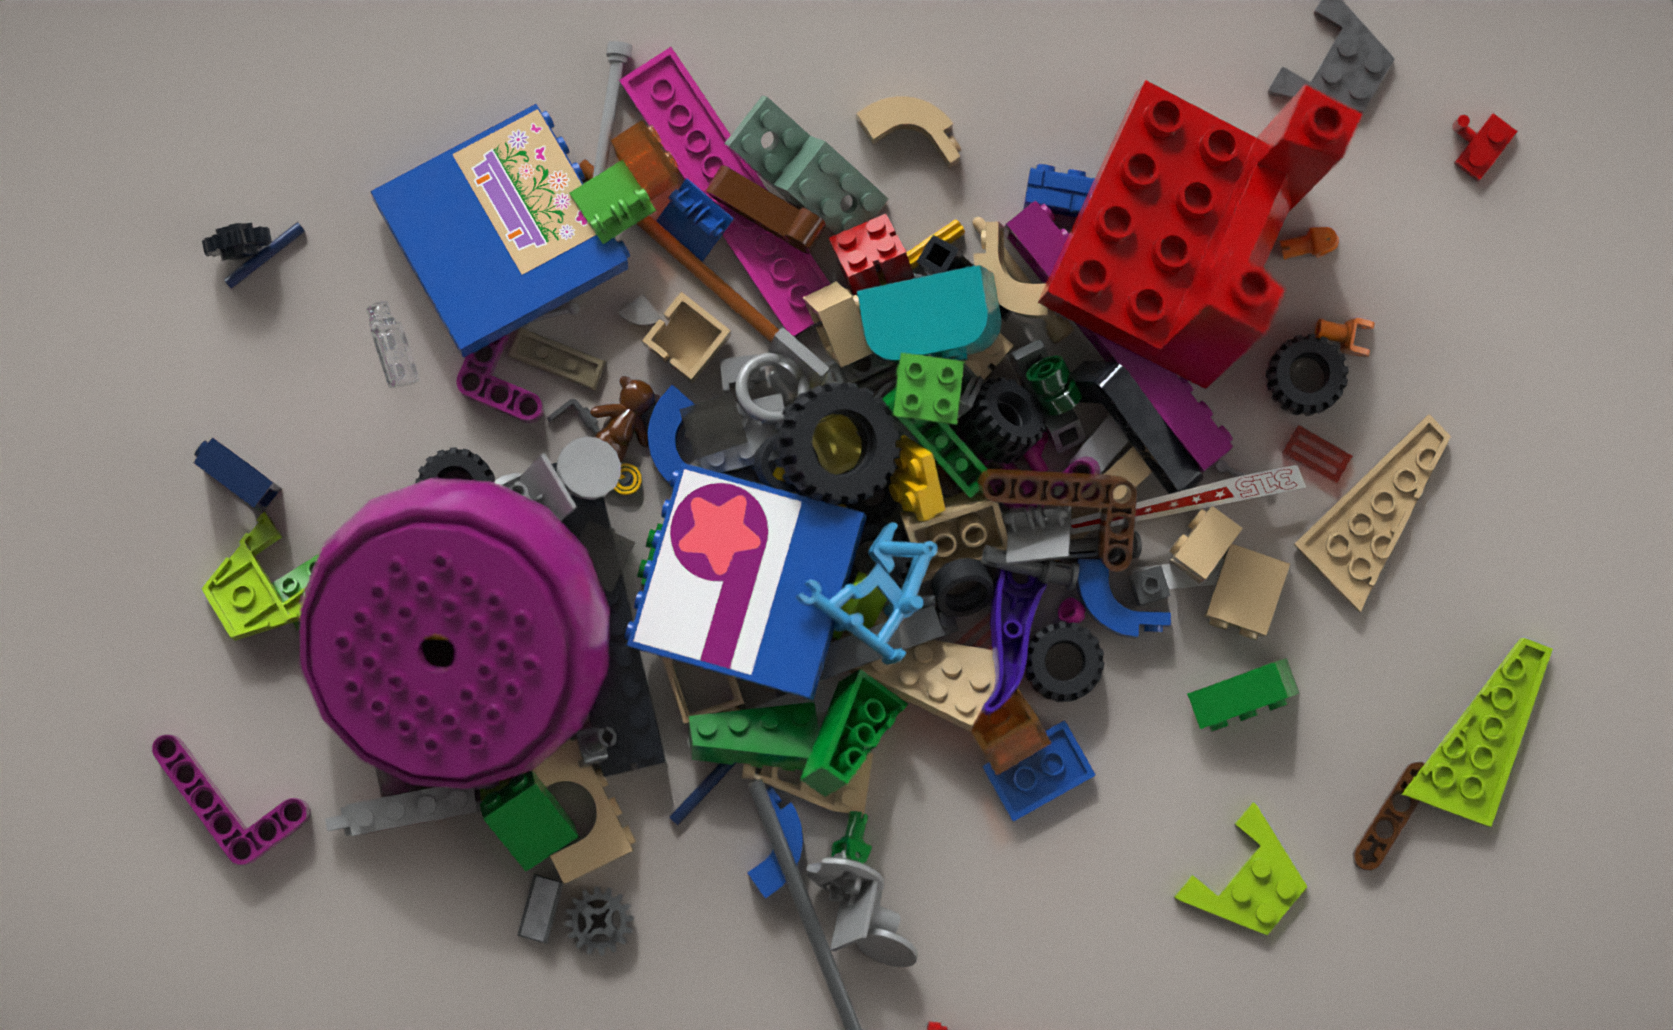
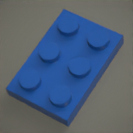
(1043, 774)

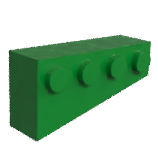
(851, 729)

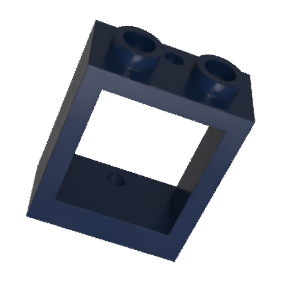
(236, 474)

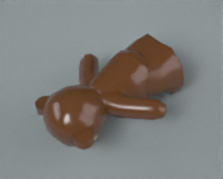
(626, 417)

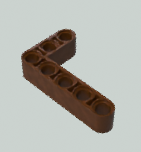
(1072, 496)

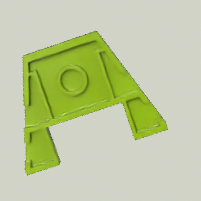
(243, 592)
(1262, 886)

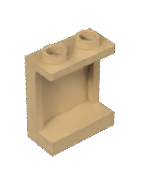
(1246, 592)

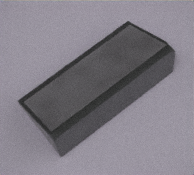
(540, 909)

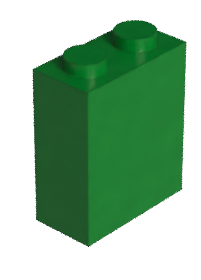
(528, 820)

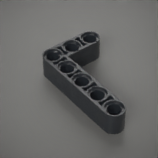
(1140, 422)

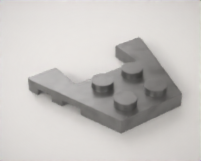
(1351, 66)

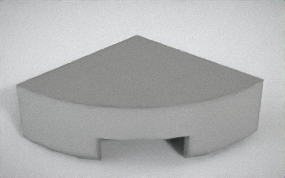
(640, 312)

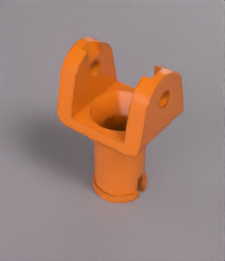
(1314, 242)
(1344, 334)

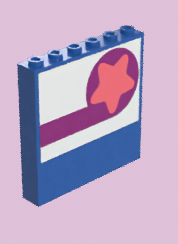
(732, 575)

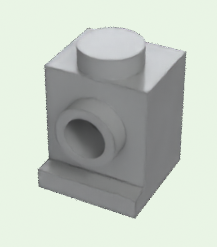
(730, 368)

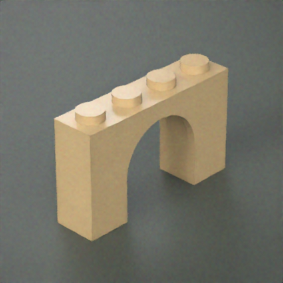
(608, 837)

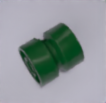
(1054, 388)

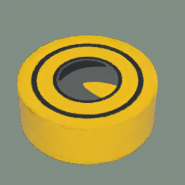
(629, 480)

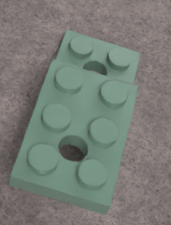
(804, 168)

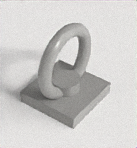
(793, 363)

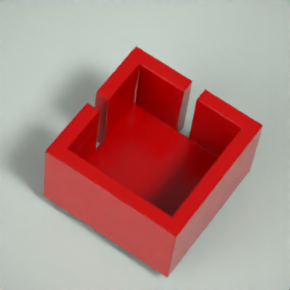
(866, 246)

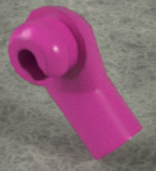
(1033, 455)

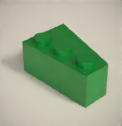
(1243, 695)

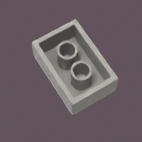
(743, 456)

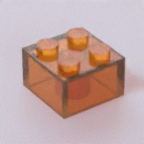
(647, 162)
(1009, 734)

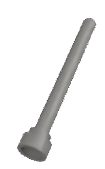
(618, 55)

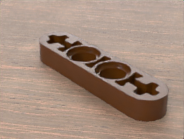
(1387, 813)

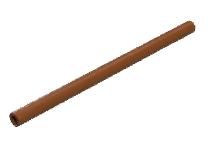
(700, 270)

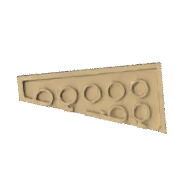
(939, 678)

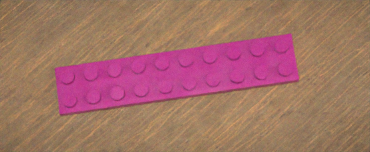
(696, 139)

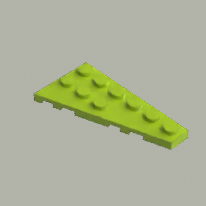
(1477, 754)

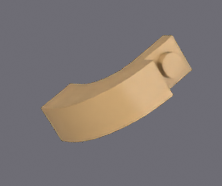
(912, 114)
(1012, 295)

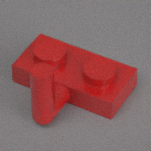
(1483, 145)

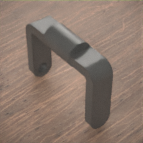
(584, 414)

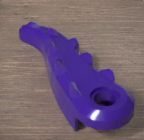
(1010, 627)

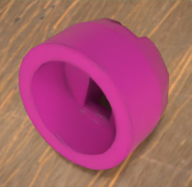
(1073, 607)

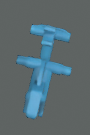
(902, 601)

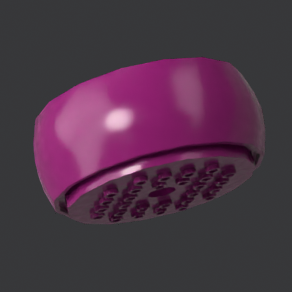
(493, 581)

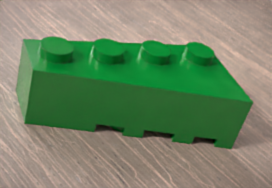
(756, 736)

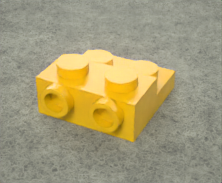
(916, 481)

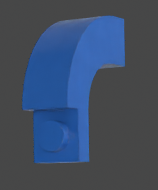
(663, 431)
(1106, 611)
(768, 874)

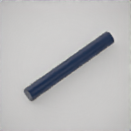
(264, 255)
(700, 792)

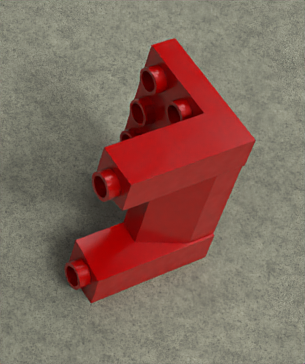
(1185, 223)

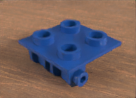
(694, 219)

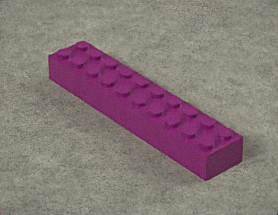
(1040, 245)

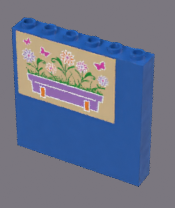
(498, 230)

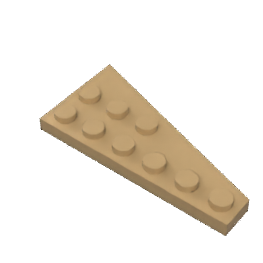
(1365, 524)

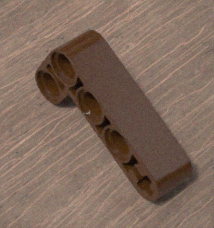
(768, 211)

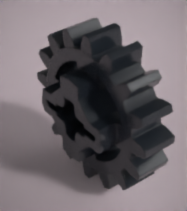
(236, 241)

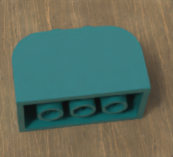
(933, 315)

